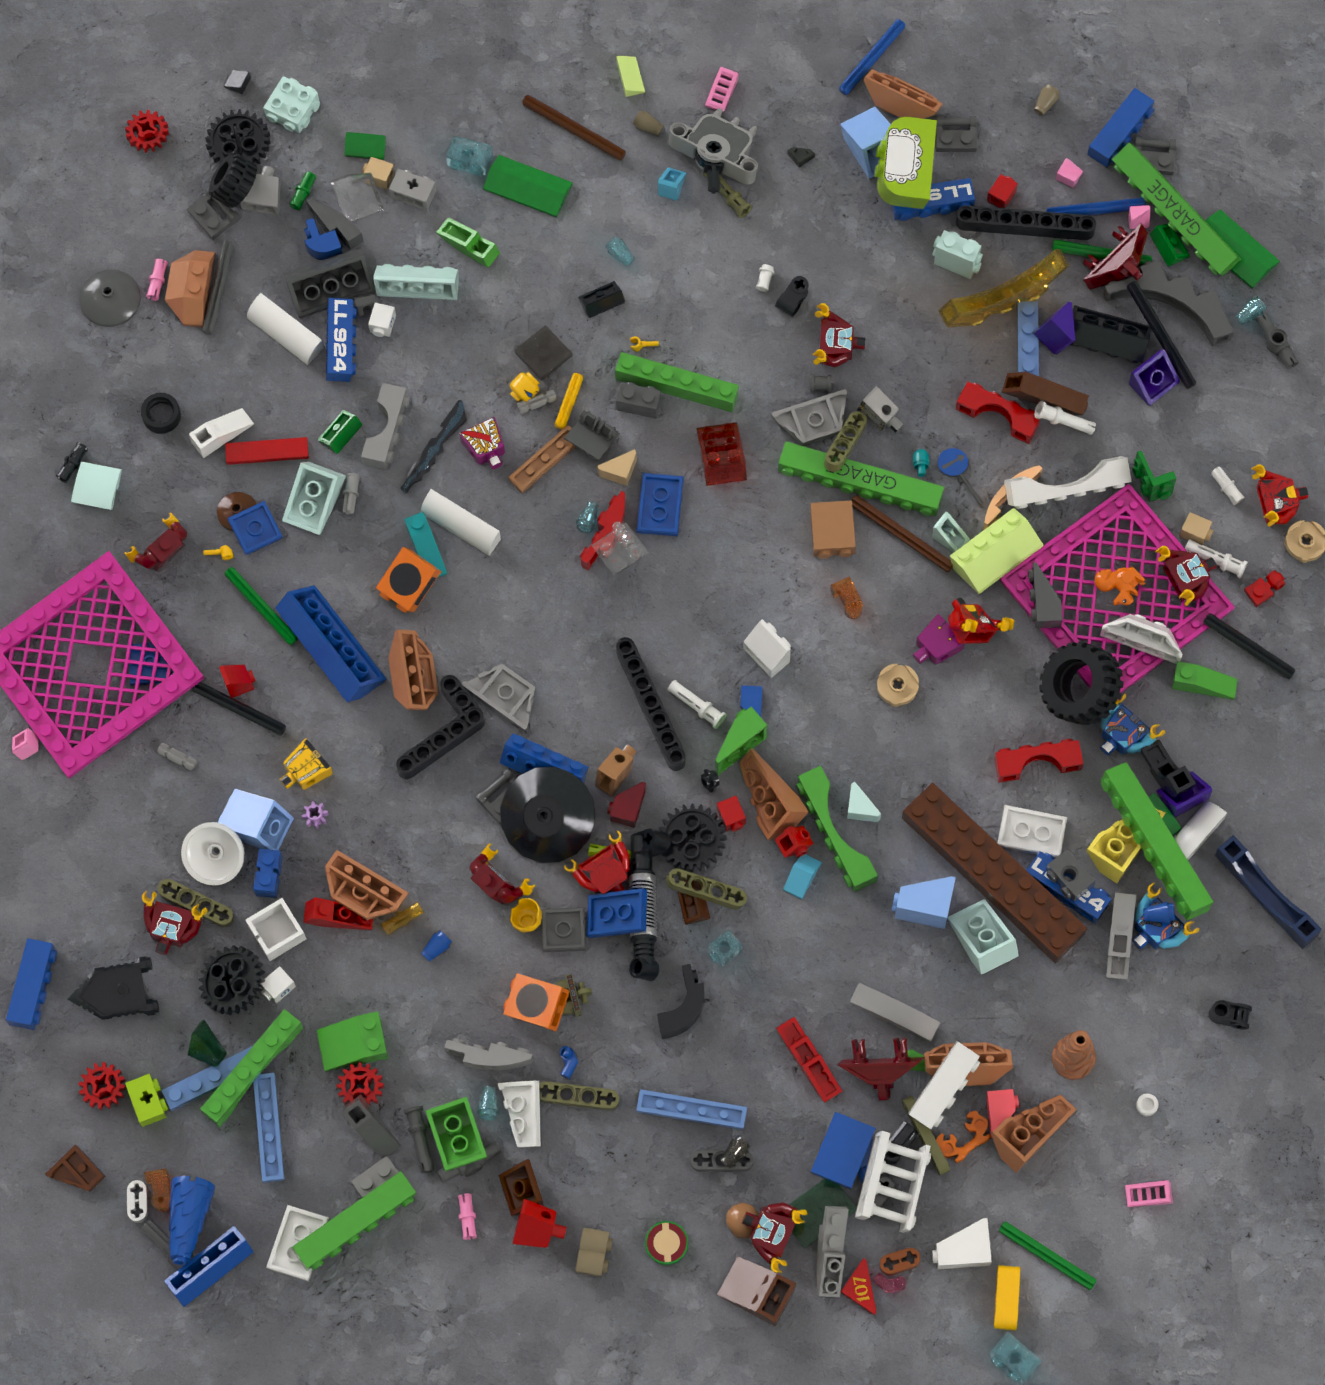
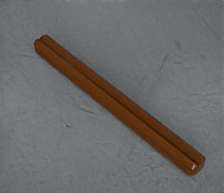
(574, 127)
(901, 533)

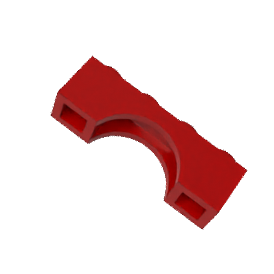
(977, 400)
(1063, 755)

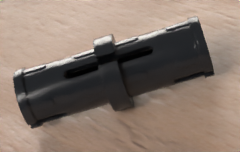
(71, 462)

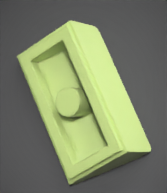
(630, 75)

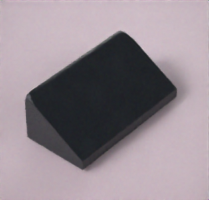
(602, 299)

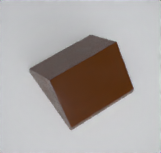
(520, 1184)

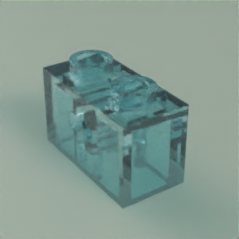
(469, 156)
(1011, 1346)

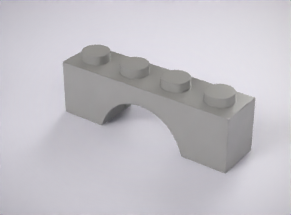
(378, 449)

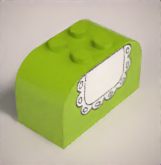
(906, 162)

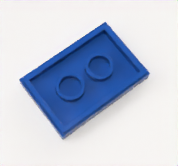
(660, 504)
(617, 913)
(843, 1150)

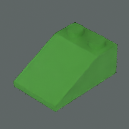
(745, 734)
(352, 1042)
(456, 1134)

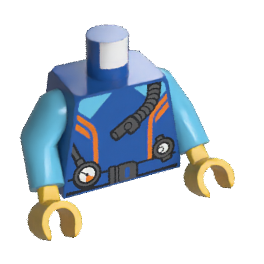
(1126, 731)
(1159, 933)

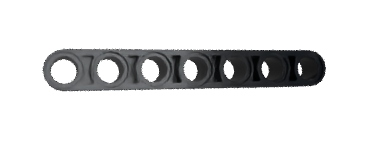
(1016, 226)
(651, 713)

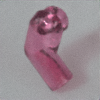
(890, 1286)

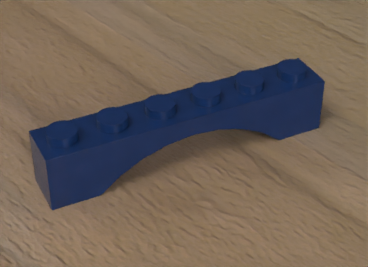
(1247, 872)

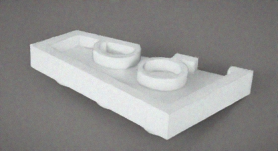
(523, 1105)

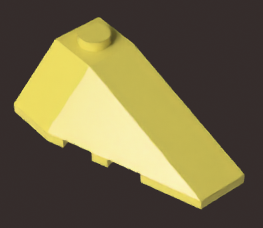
(1115, 850)

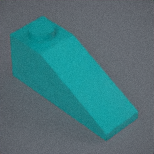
(424, 541)

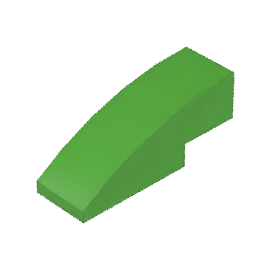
(468, 242)

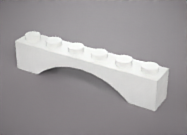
(1107, 473)

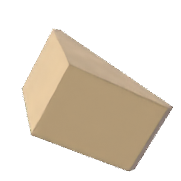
(619, 468)

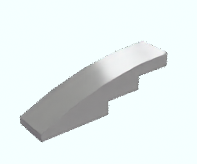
(895, 1012)

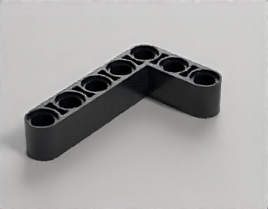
(444, 733)

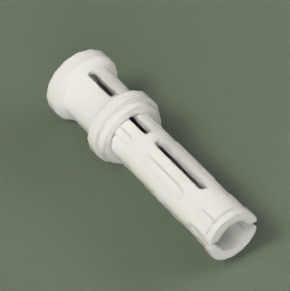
(1056, 415)
(1225, 562)
(704, 709)

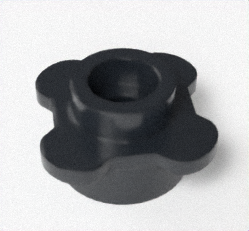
(710, 780)

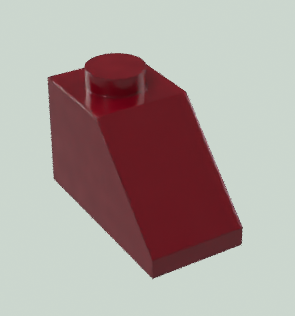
(627, 805)

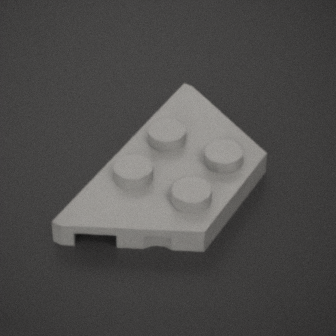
(814, 418)
(504, 693)

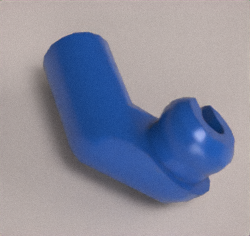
(570, 1060)

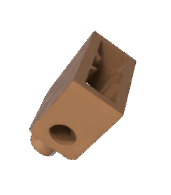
(615, 770)

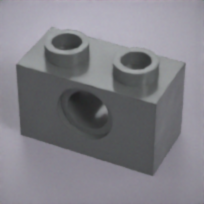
(1065, 864)

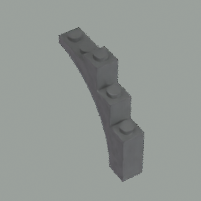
(1178, 292)

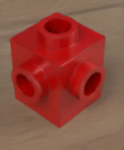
(794, 841)

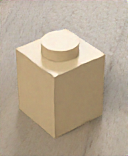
(381, 172)
(1196, 529)

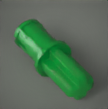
(302, 191)

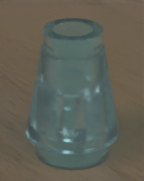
(620, 251)
(1251, 310)
(587, 519)
(488, 1104)

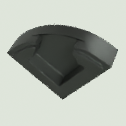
(800, 155)

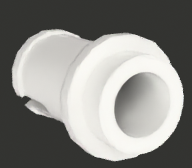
(766, 273)

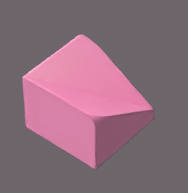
(1069, 173)
(1139, 215)
(25, 744)

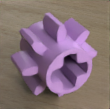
(316, 821)

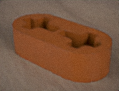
(901, 1266)

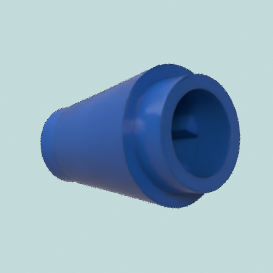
(1160, 913)
(436, 945)

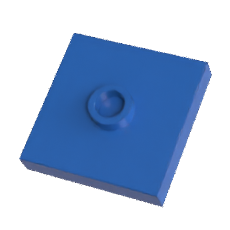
(255, 528)
(146, 670)

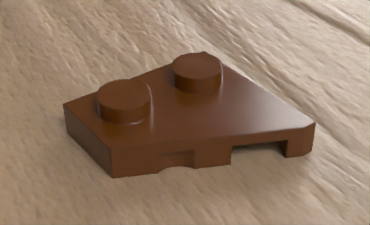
(76, 1170)

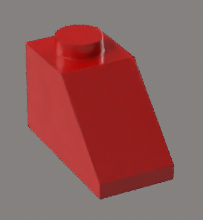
(237, 679)

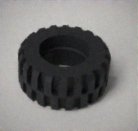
(1058, 678)

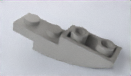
(1121, 936)
(497, 1058)
(830, 1251)

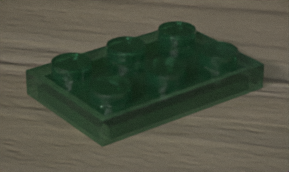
(814, 1202)

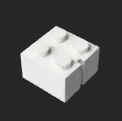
(275, 929)

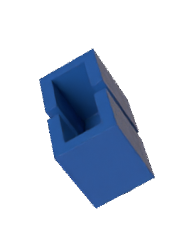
(266, 882)

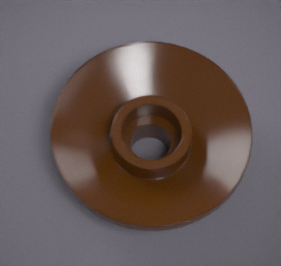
(232, 500)

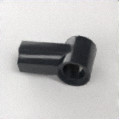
(904, 1137)

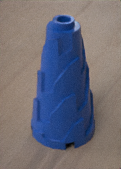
(188, 1211)

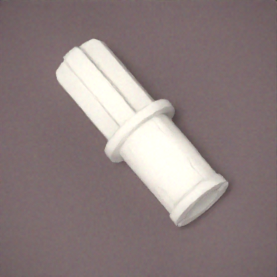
(1227, 486)

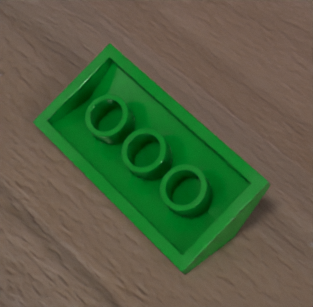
(527, 185)
(1255, 259)

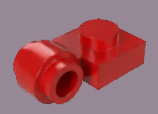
(1260, 591)

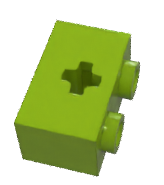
(138, 1090)

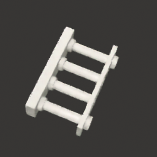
(872, 1186)

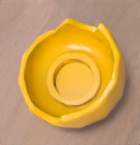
(526, 915)

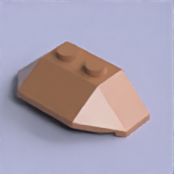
(900, 97)
(190, 287)
(412, 671)
(361, 888)
(993, 1062)

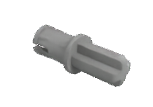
(350, 493)

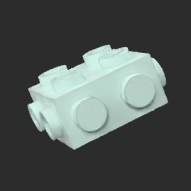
(291, 104)
(957, 254)

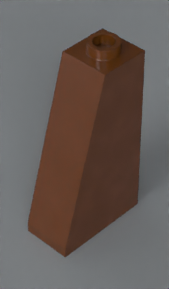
(1037, 389)

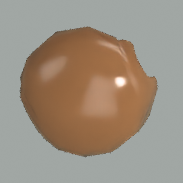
(734, 1219)

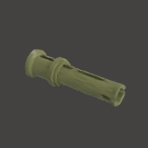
(733, 198)

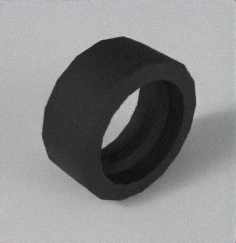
(165, 427)

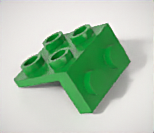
(1154, 488)

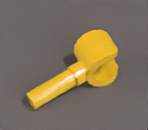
(638, 347)
(225, 552)

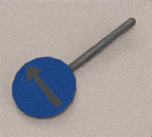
(954, 463)

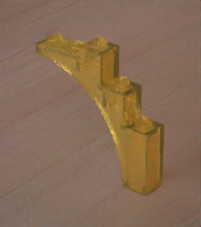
(1001, 299)

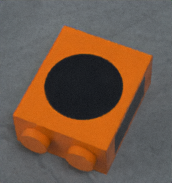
(407, 580)
(536, 1002)

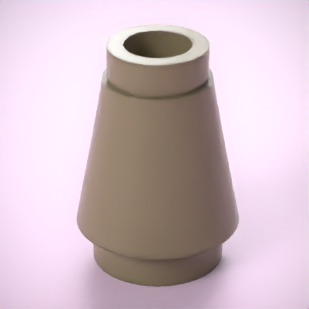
(1046, 99)
(648, 123)

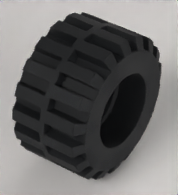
(233, 180)

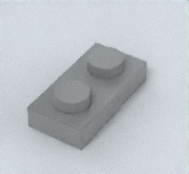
(374, 1176)

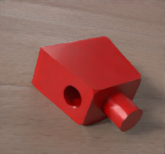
(536, 1225)

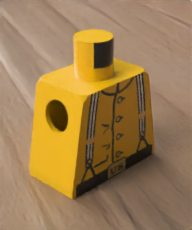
(305, 767)

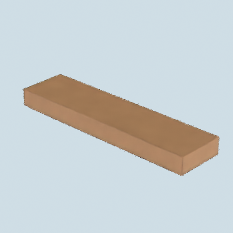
(542, 461)

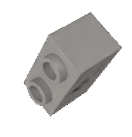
(412, 189)

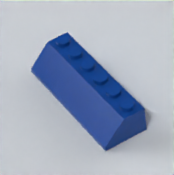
(330, 643)

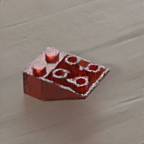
(721, 454)

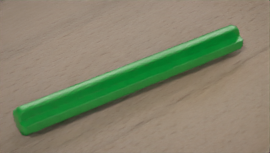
(1085, 250)
(261, 606)
(1047, 1255)

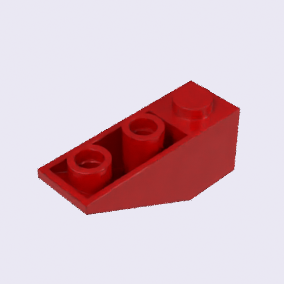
(333, 915)

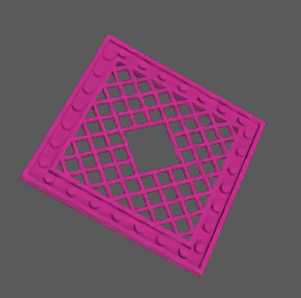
(1152, 528)
(122, 724)

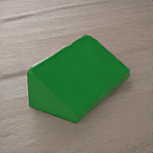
(365, 145)
(1169, 244)
(340, 431)

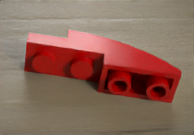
(606, 519)

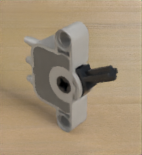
(717, 148)

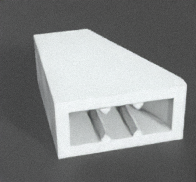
(965, 1248)

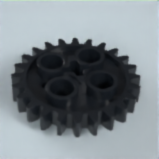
(256, 136)
(705, 850)
(231, 980)

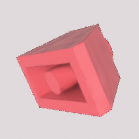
(1000, 1105)

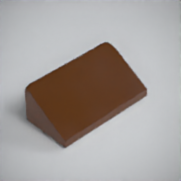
(693, 908)

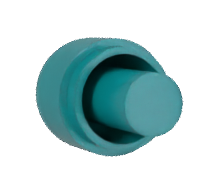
(921, 461)

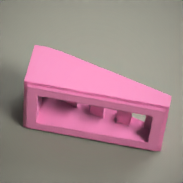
(727, 78)
(1149, 1202)

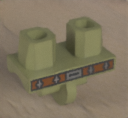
(572, 1006)

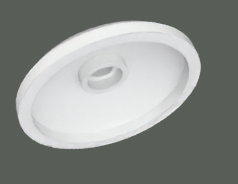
(201, 859)

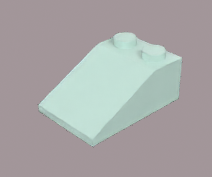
(313, 497)
(984, 936)

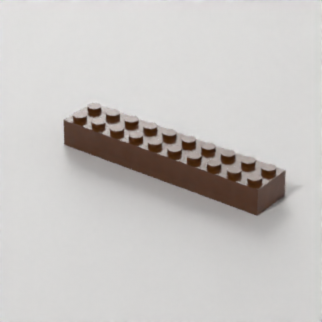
(994, 872)

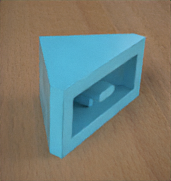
(671, 183)
(802, 876)

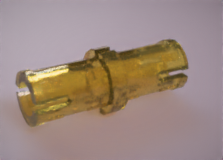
(404, 917)

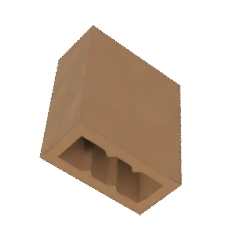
(832, 529)

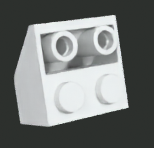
(767, 648)

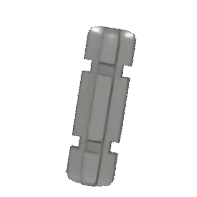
(537, 401)
(176, 756)

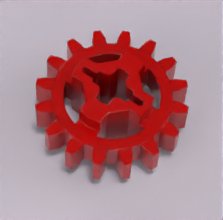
(147, 131)
(366, 1079)
(98, 1094)

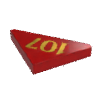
(859, 1288)

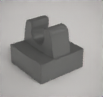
(364, 300)

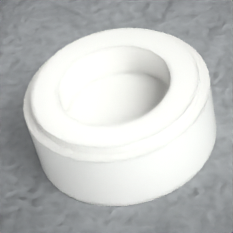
(1147, 1105)

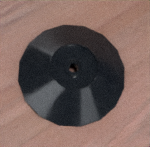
(568, 810)

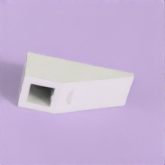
(219, 431)

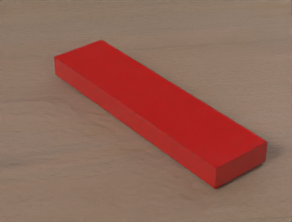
(267, 450)

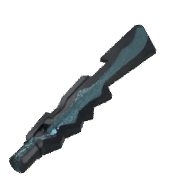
(434, 447)

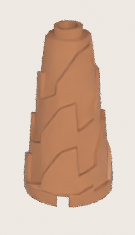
(1074, 1056)

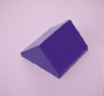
(1058, 329)
(1154, 378)
(1182, 803)

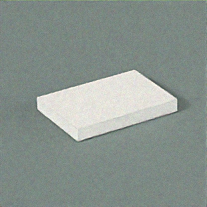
(1031, 831)
(294, 1227)

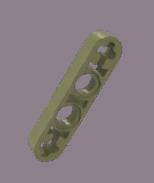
(843, 440)
(705, 893)
(197, 898)
(576, 1099)
(927, 1138)

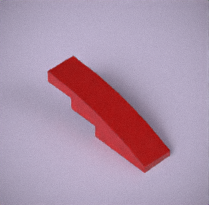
(808, 1059)

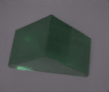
(205, 1045)

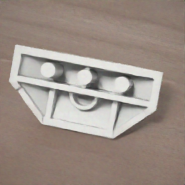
(1143, 636)

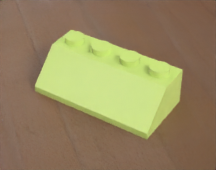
(996, 551)

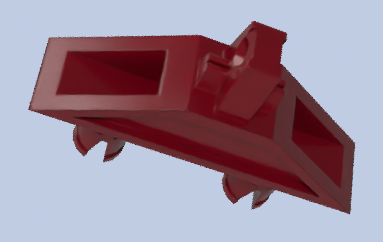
(1120, 262)
(880, 1071)

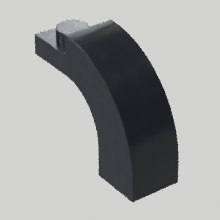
(1166, 773)
(682, 1018)

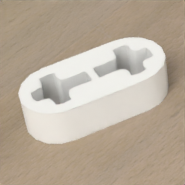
(142, 1201)

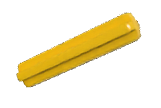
(568, 401)

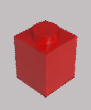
(1002, 191)
(731, 814)

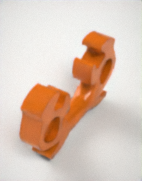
(979, 1126)

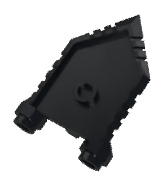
(116, 991)

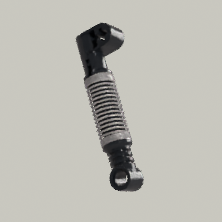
(644, 847)

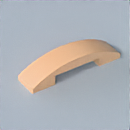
(993, 511)

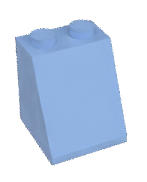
(863, 136)
(256, 820)
(925, 902)

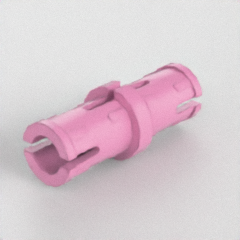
(156, 279)
(467, 1216)

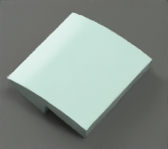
(96, 485)

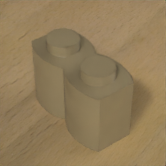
(593, 1252)

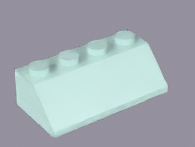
(416, 282)

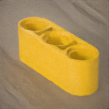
(1007, 1297)

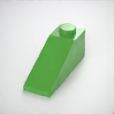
(1203, 681)

